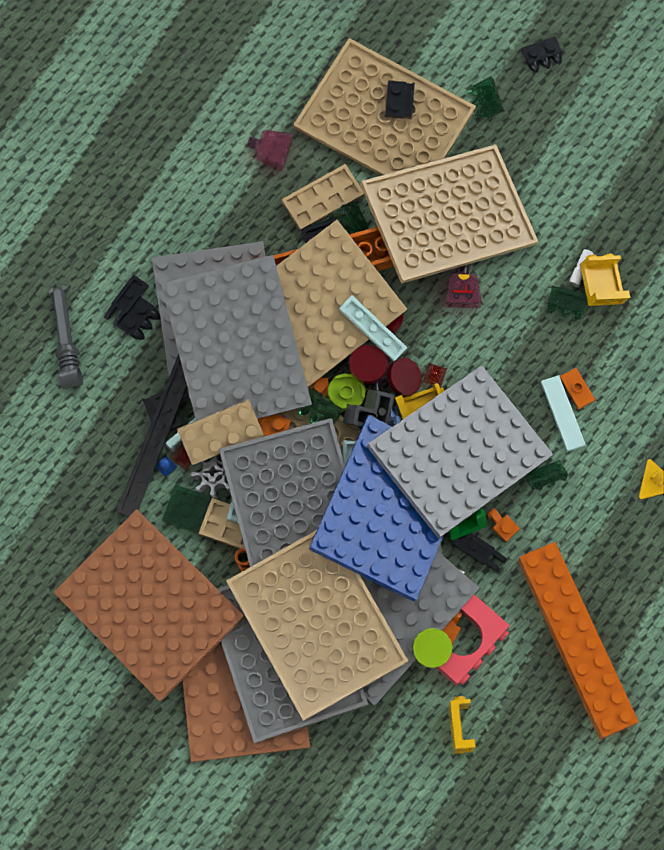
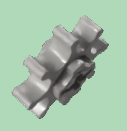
(212, 476)

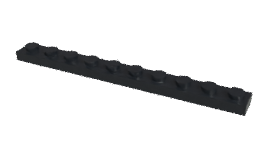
(154, 441)

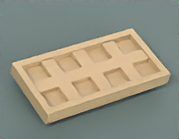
(322, 197)
(219, 430)
(218, 528)

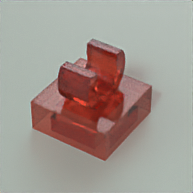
(435, 374)
(181, 458)

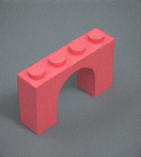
(491, 629)

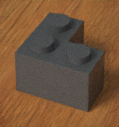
(377, 405)

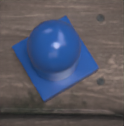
(166, 466)

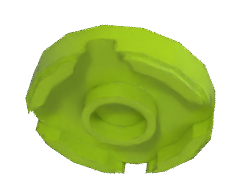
(346, 390)
(432, 648)

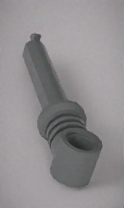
(67, 353)

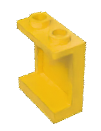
(603, 280)
(415, 401)
(458, 744)

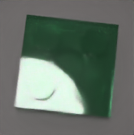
(186, 509)

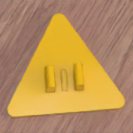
(652, 481)

